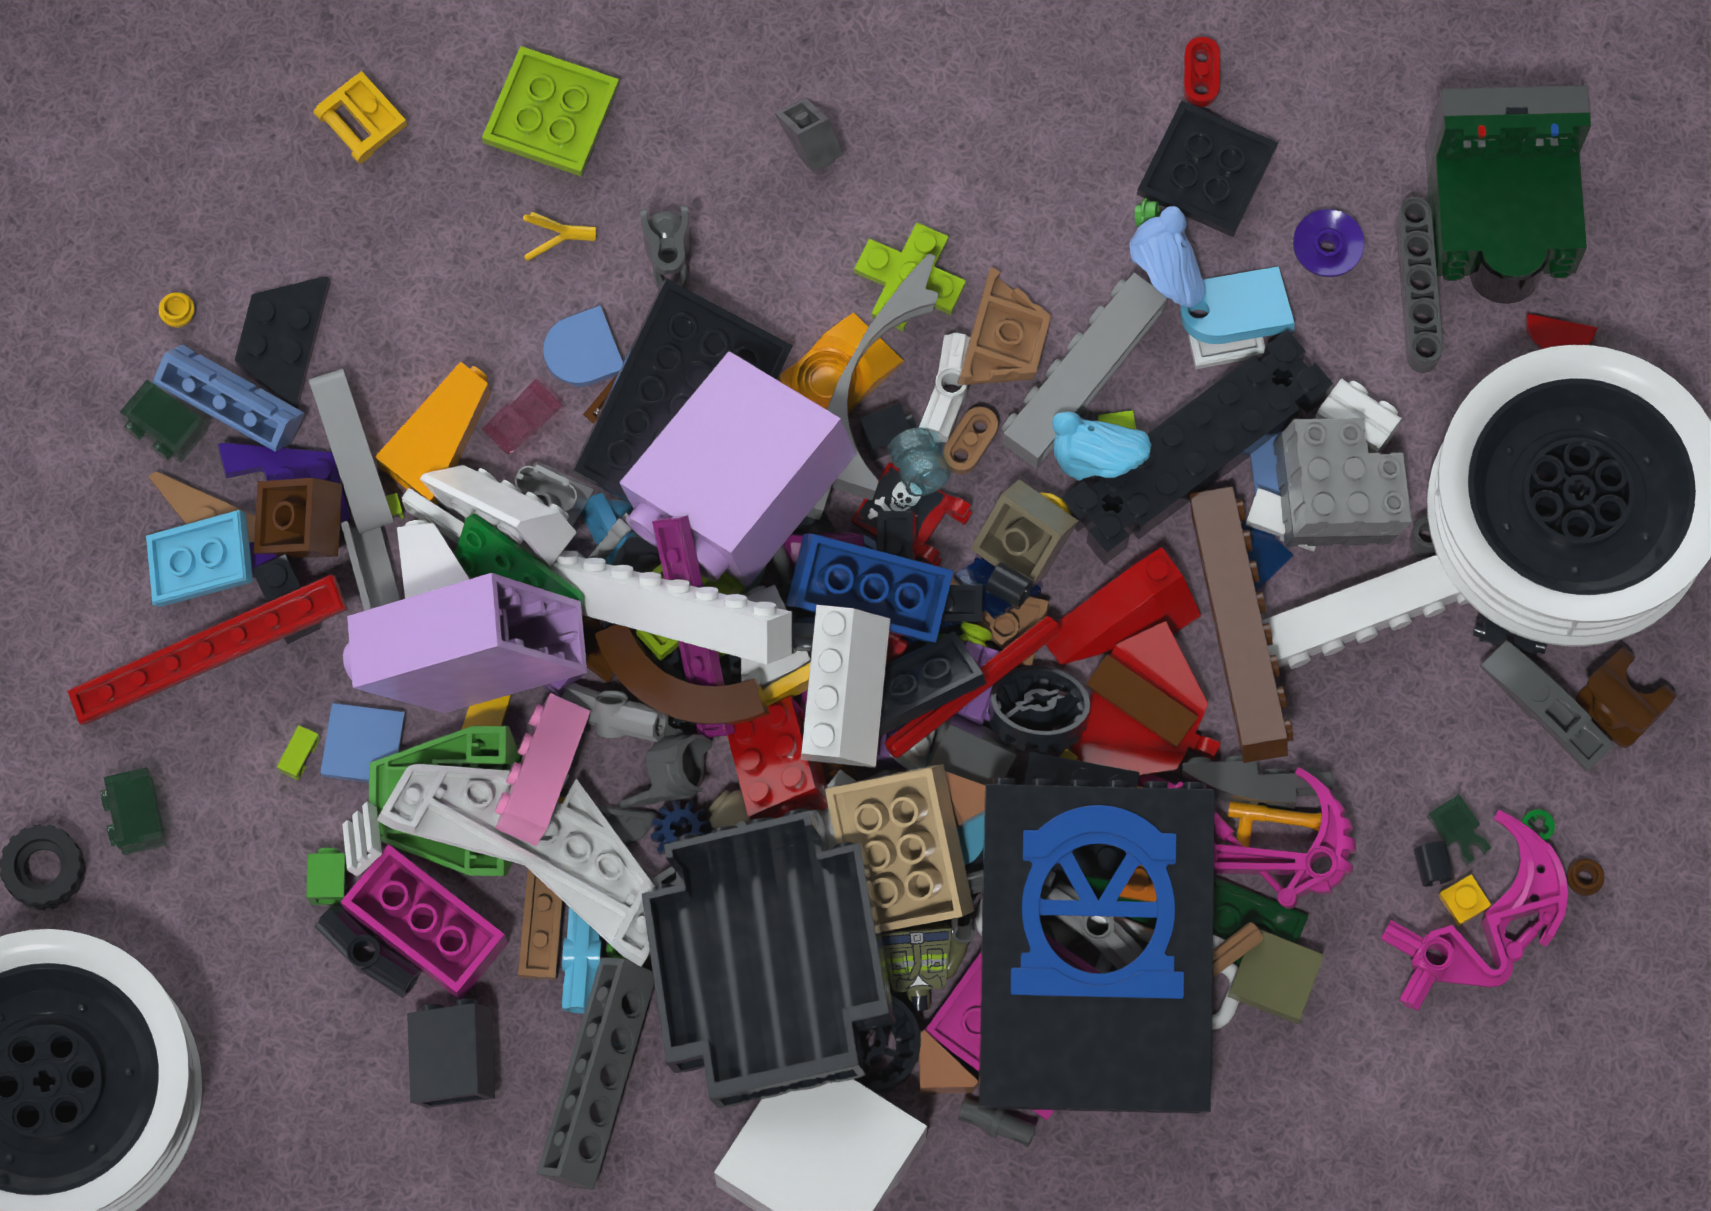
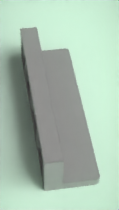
(371, 566)

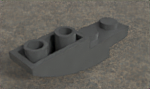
(1548, 704)
(1241, 782)

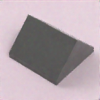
(971, 751)

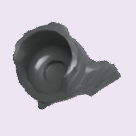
(673, 767)

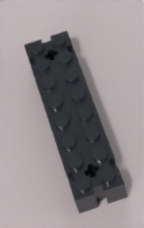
(1200, 445)

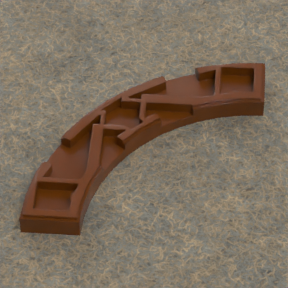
(671, 695)

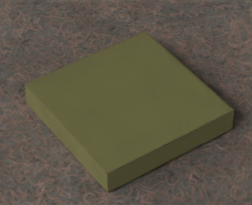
(1277, 977)

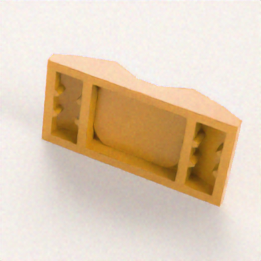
(821, 368)

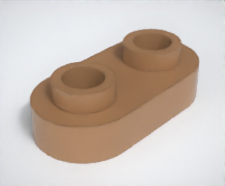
(968, 441)

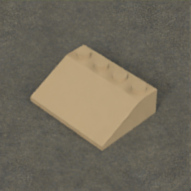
(909, 843)

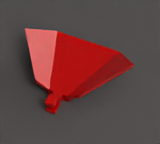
(1121, 741)

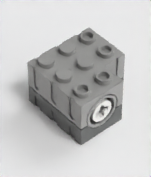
(1336, 487)

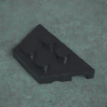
(282, 336)

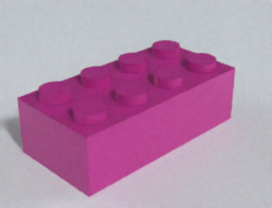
(424, 922)

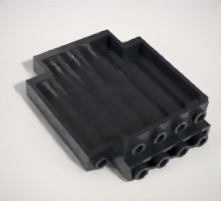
(767, 958)

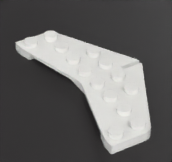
(575, 858)

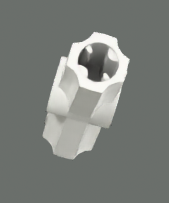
(943, 405)

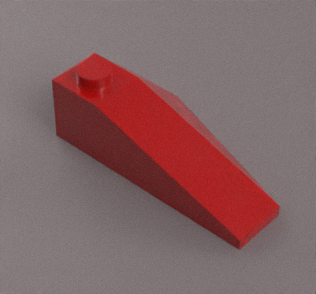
(1128, 605)

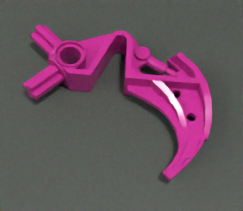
(1461, 961)

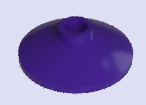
(1333, 228)

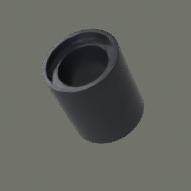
(1009, 585)
(1434, 863)

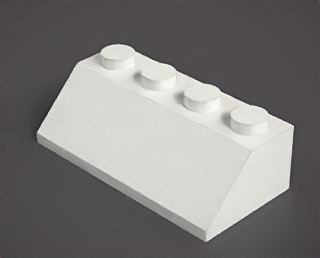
(520, 517)
(845, 686)

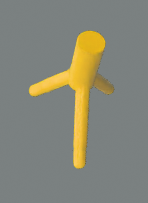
(566, 232)

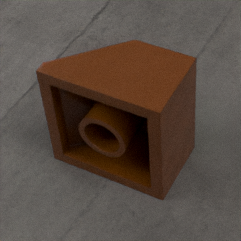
(298, 518)

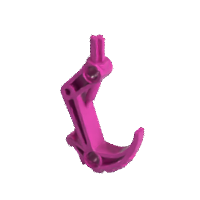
(1331, 842)

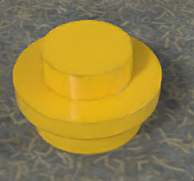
(176, 309)

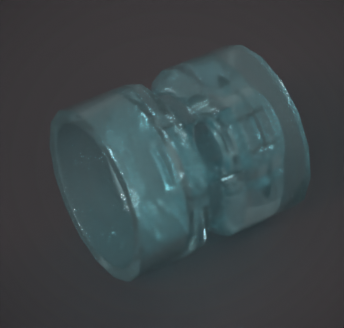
(919, 462)

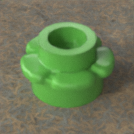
(1146, 211)

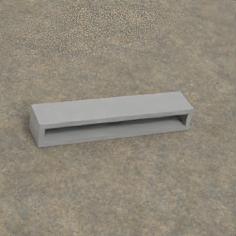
(1085, 368)

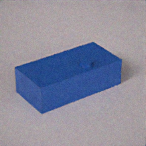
(873, 582)

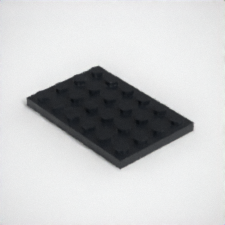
(663, 369)

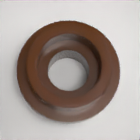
(1590, 867)

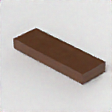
(1141, 701)

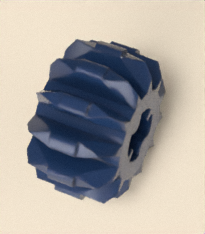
(674, 820)

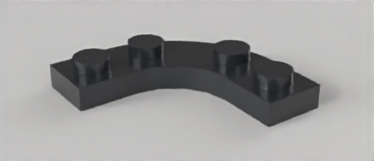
(897, 537)

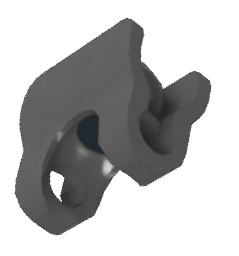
(667, 243)

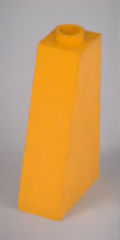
(437, 430)

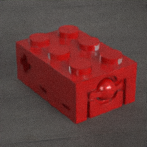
(771, 764)

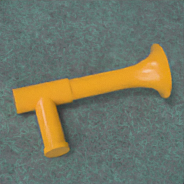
(1249, 812)

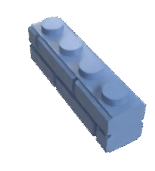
(228, 398)

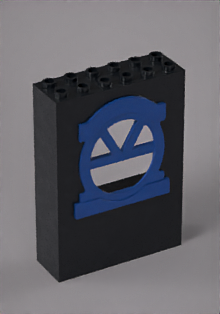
(1079, 1036)

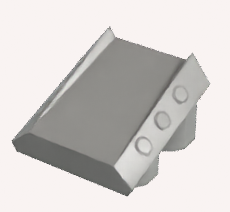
(554, 488)

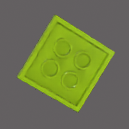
(550, 111)

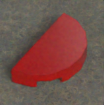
(1553, 332)

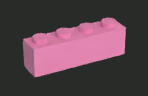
(542, 770)

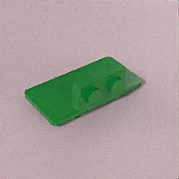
(487, 551)

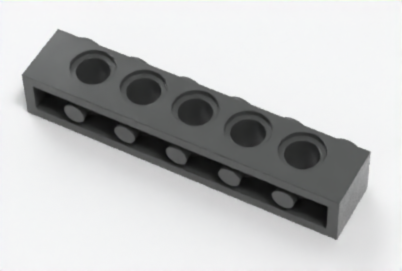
(596, 1073)

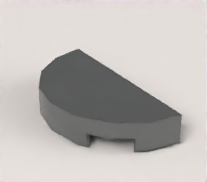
(628, 824)

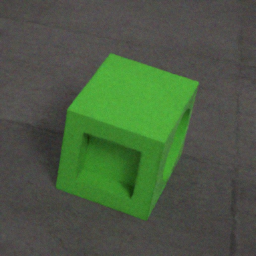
(327, 877)

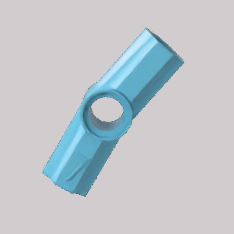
(580, 963)

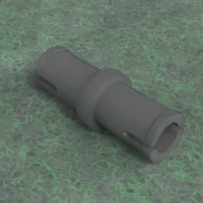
(997, 1122)

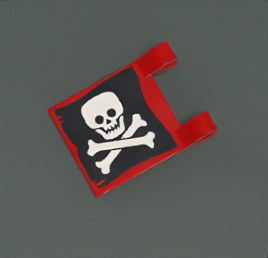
(929, 510)

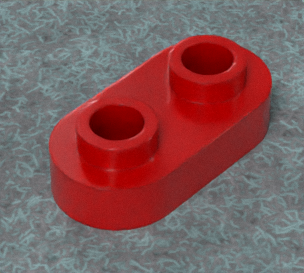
(1201, 73)

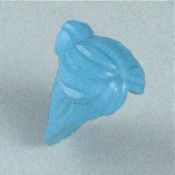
(1097, 447)

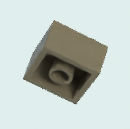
(1024, 532)

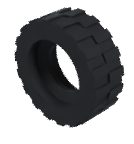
(38, 839)

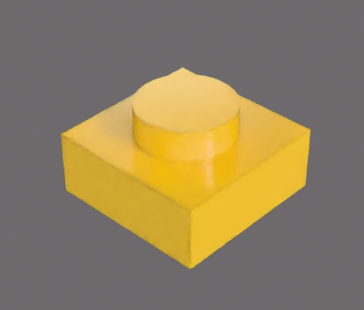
(1464, 900)

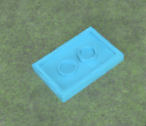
(199, 558)

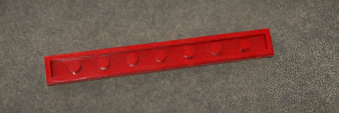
(207, 650)

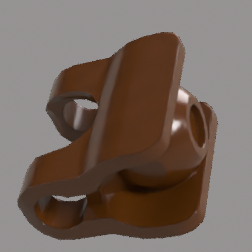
(1617, 706)

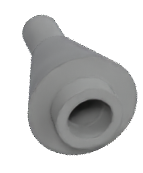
(1063, 933)

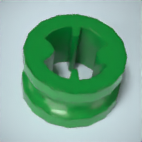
(1548, 824)

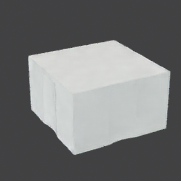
(821, 1151)

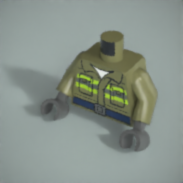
(924, 958)

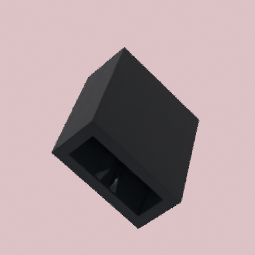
(451, 1054)

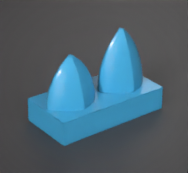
(601, 516)

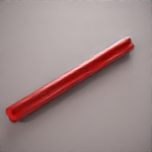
(993, 671)

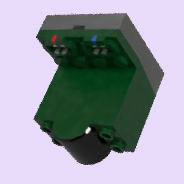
(1507, 186)

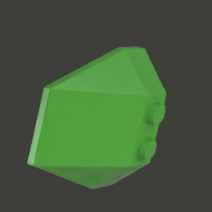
(472, 748)

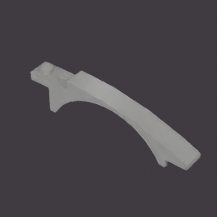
(907, 303)

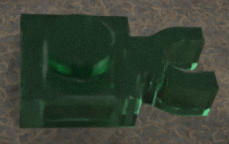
(1457, 825)

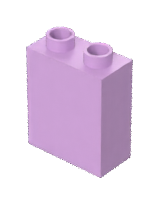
(742, 466)
(466, 643)

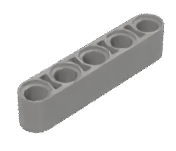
(351, 451)

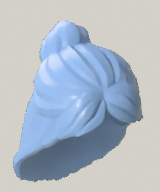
(1169, 258)

